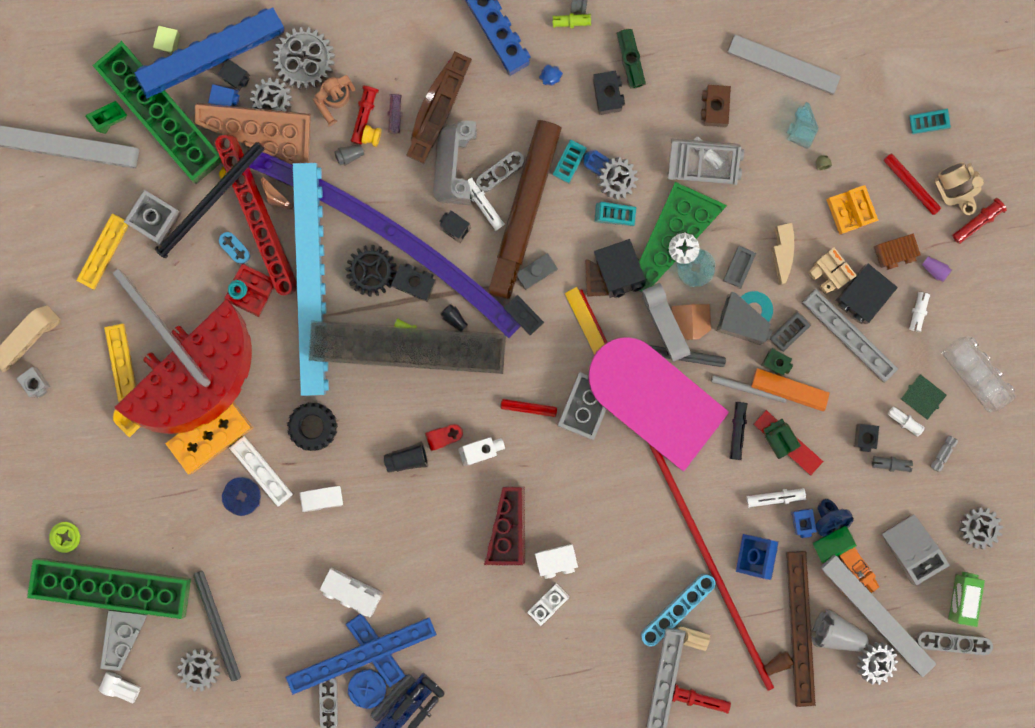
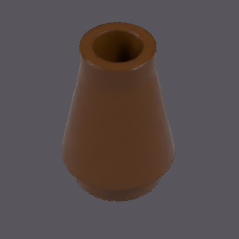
(779, 663)

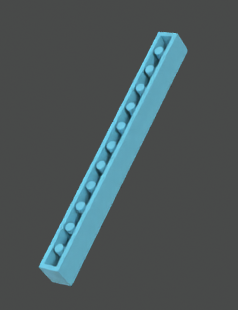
(309, 271)

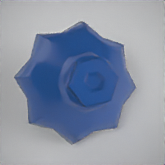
(550, 75)

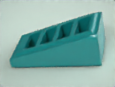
(944, 112)
(577, 146)
(614, 220)

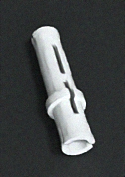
(484, 205)
(799, 494)

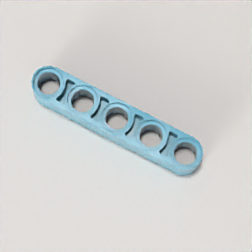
(681, 600)

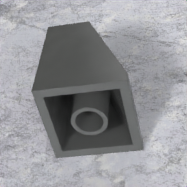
(743, 321)

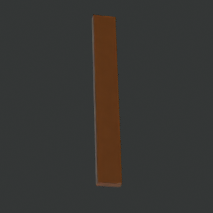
(800, 628)

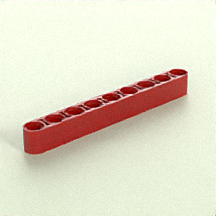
(264, 220)

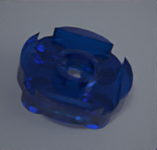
(232, 490)

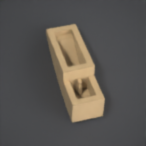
(784, 252)

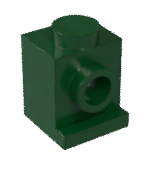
(770, 362)

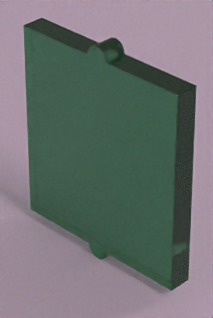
(923, 397)

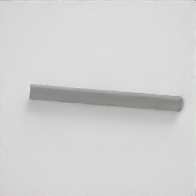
(746, 388)

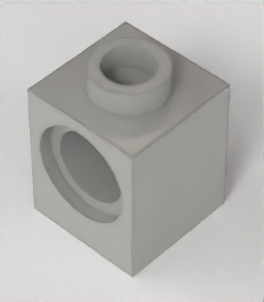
(26, 379)

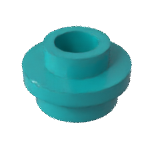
(232, 292)

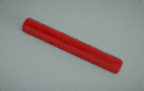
(912, 184)

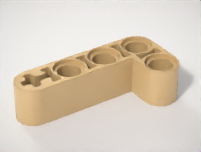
(26, 334)

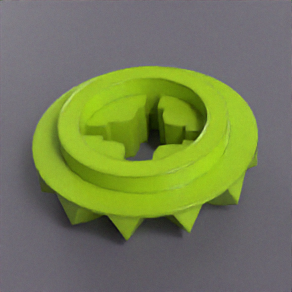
(56, 539)

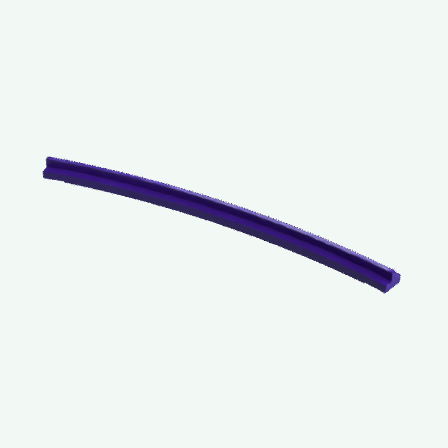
(400, 238)

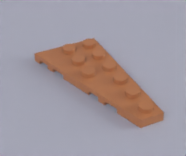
(280, 132)

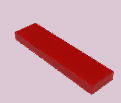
(802, 456)

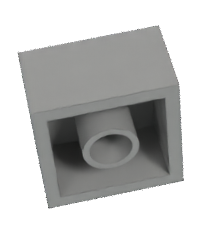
(152, 217)

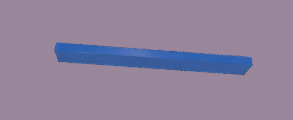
(361, 655)

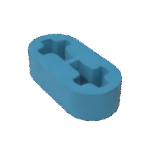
(237, 245)

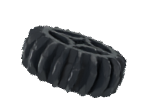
(365, 278)

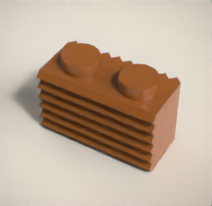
(897, 251)

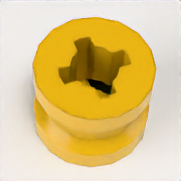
(371, 135)

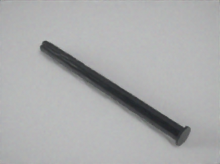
(209, 200)

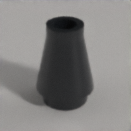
(453, 317)

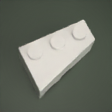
(351, 592)

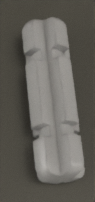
(944, 453)

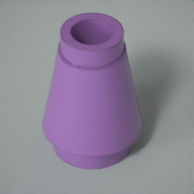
(936, 268)

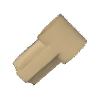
(694, 638)

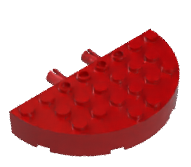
(170, 396)

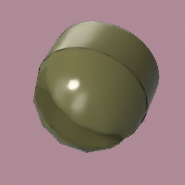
(823, 162)

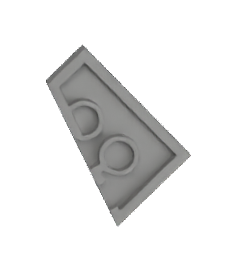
(120, 636)

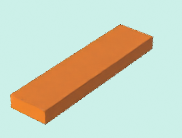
(790, 389)

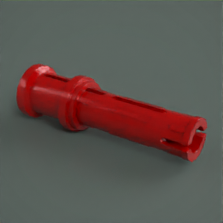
(366, 106)
(986, 216)
(691, 697)

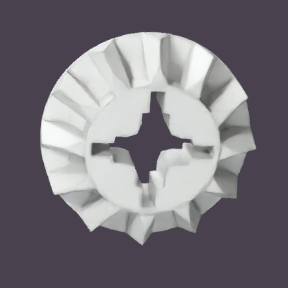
(677, 254)

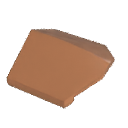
(274, 197)
(693, 320)

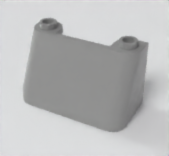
(446, 185)

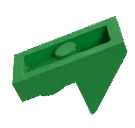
(106, 116)

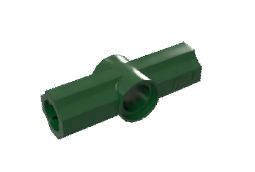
(628, 47)

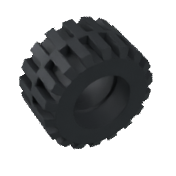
(295, 426)

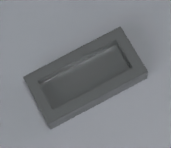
(739, 267)

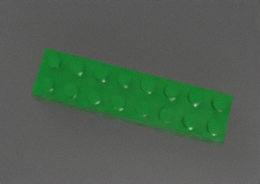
(159, 115)
(109, 588)

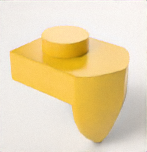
(125, 424)

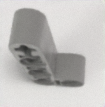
(665, 323)

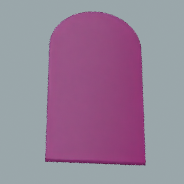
(654, 399)

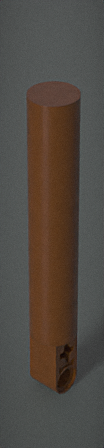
(524, 208)

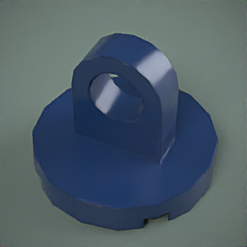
(832, 519)

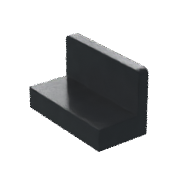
(523, 315)

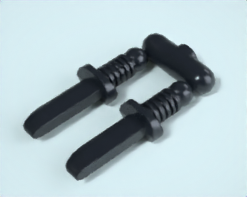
(433, 687)

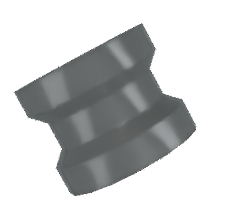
(579, 5)

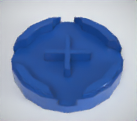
(367, 689)

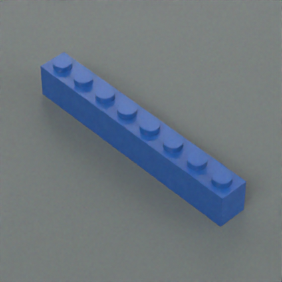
(209, 52)

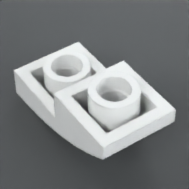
(321, 498)
(548, 604)

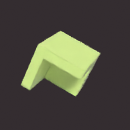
(166, 39)

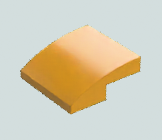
(852, 209)

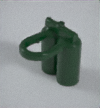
(781, 438)

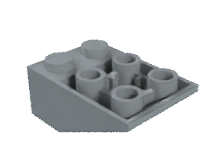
(915, 550)

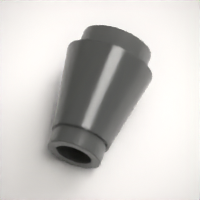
(348, 154)

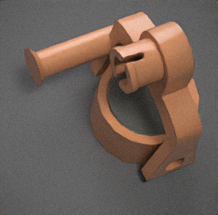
(334, 94)

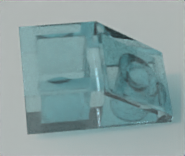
(804, 128)

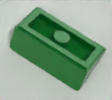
(834, 544)

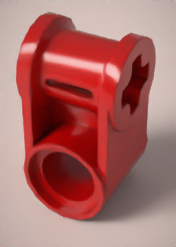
(440, 437)

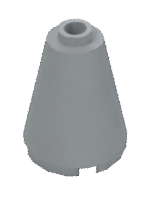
(837, 633)

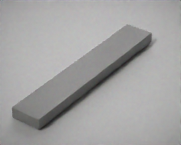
(784, 64)
(850, 335)
(665, 678)

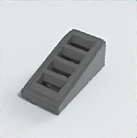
(806, 324)

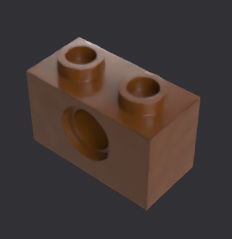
(717, 94)

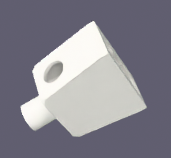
(473, 452)

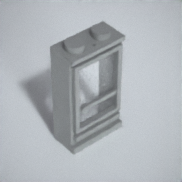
(705, 161)

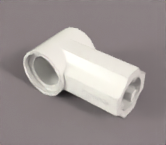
(114, 685)

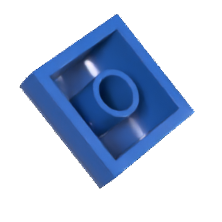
(757, 556)

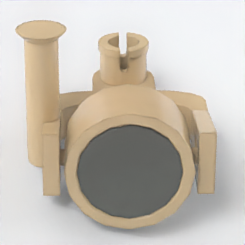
(955, 176)

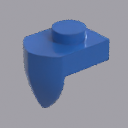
(593, 161)

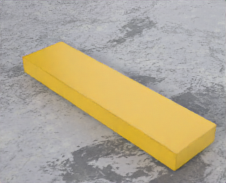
(102, 251)
(120, 359)

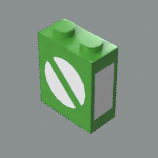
(966, 599)

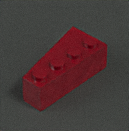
(508, 532)

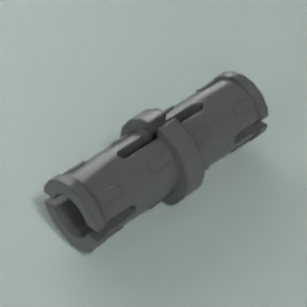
(892, 464)

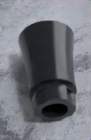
(406, 458)

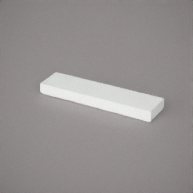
(261, 471)

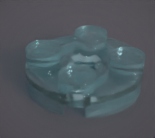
(706, 270)

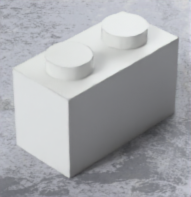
(556, 560)

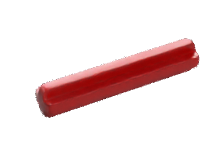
(529, 408)

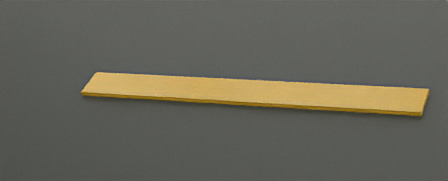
(585, 319)

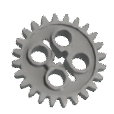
(308, 41)

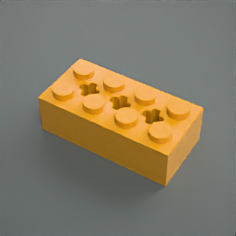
(208, 449)

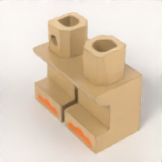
(824, 267)

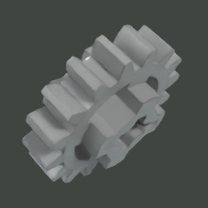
(278, 95)
(619, 185)
(976, 522)
(194, 663)
(877, 663)

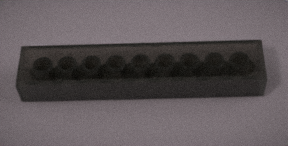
(407, 347)

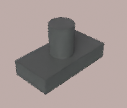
(536, 271)

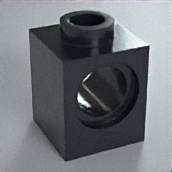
(234, 75)
(872, 430)

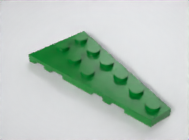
(683, 213)

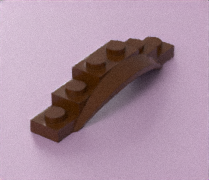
(437, 107)

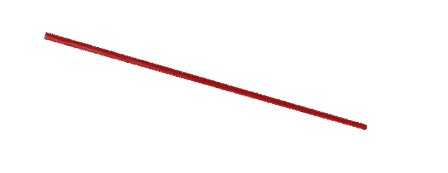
(702, 547)

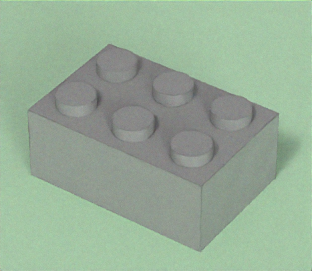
(582, 410)

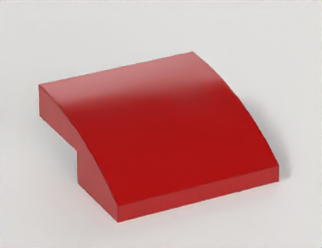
(258, 290)

